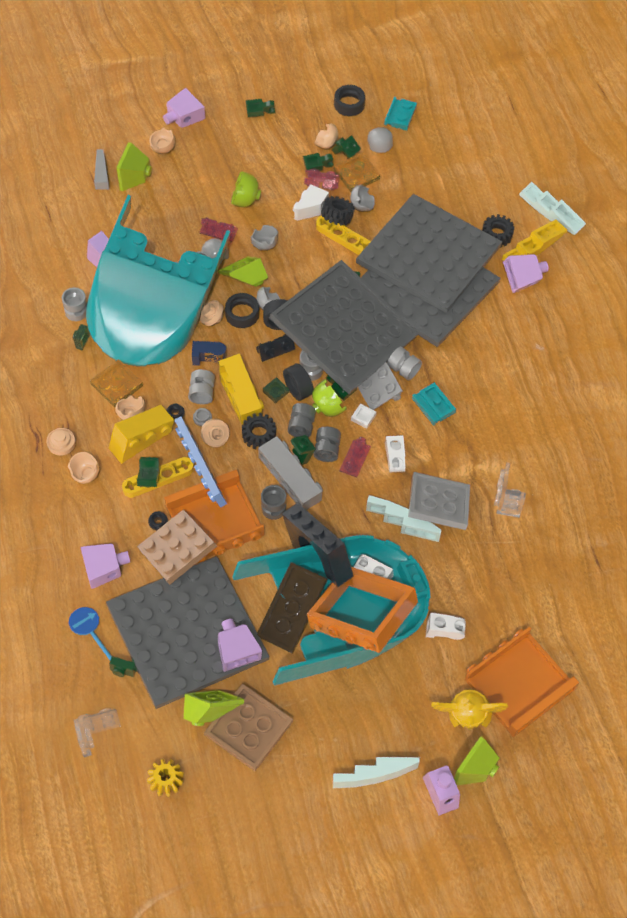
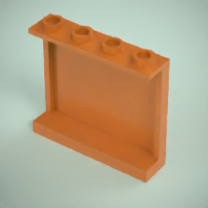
(227, 525)
(521, 677)

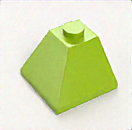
(133, 168)
(247, 270)
(209, 706)
(478, 764)

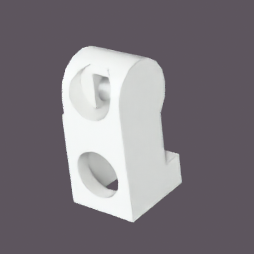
(395, 453)
(372, 566)
(445, 626)

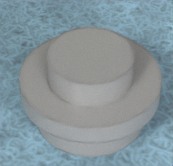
(201, 416)

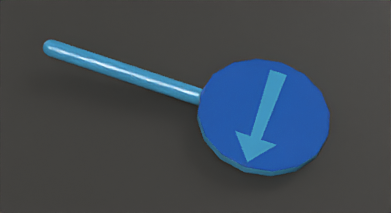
(85, 622)

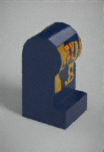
(207, 352)

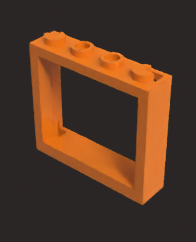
(401, 593)

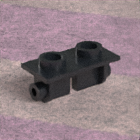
(275, 348)

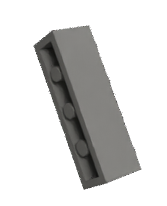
(290, 473)

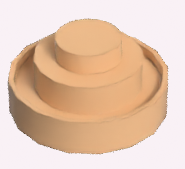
(211, 313)
(215, 432)
(61, 441)

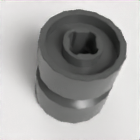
(301, 420)
(327, 444)
(273, 502)

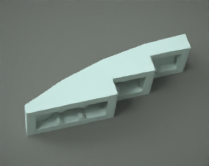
(551, 208)
(398, 515)
(384, 769)

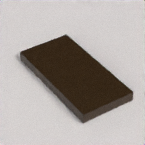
(288, 615)

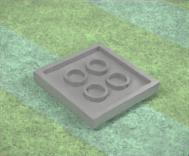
(439, 501)

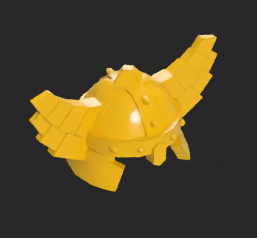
(470, 709)

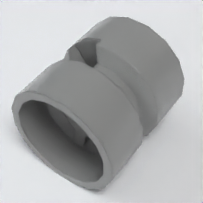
(74, 304)
(404, 363)
(311, 367)
(201, 387)

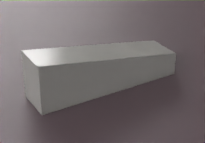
(101, 178)

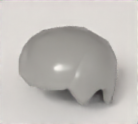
(380, 140)
(361, 199)
(265, 238)
(212, 247)
(265, 296)

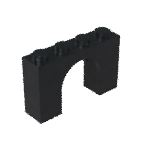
(307, 531)

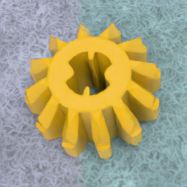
(162, 770)

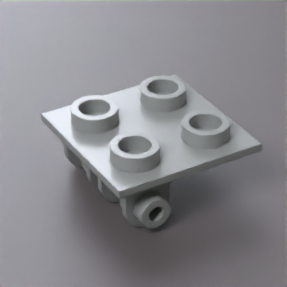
(380, 387)

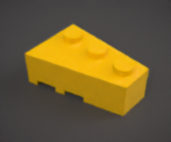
(239, 388)
(139, 432)

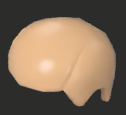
(327, 138)
(162, 141)
(129, 407)
(83, 467)

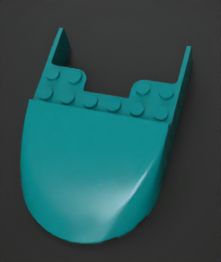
(143, 303)
(353, 607)

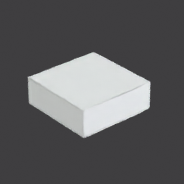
(363, 416)

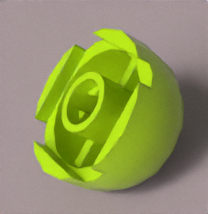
(246, 190)
(327, 400)

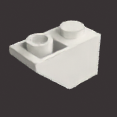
(310, 203)

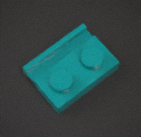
(400, 113)
(434, 403)

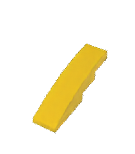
(539, 240)

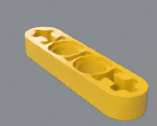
(344, 237)
(182, 473)

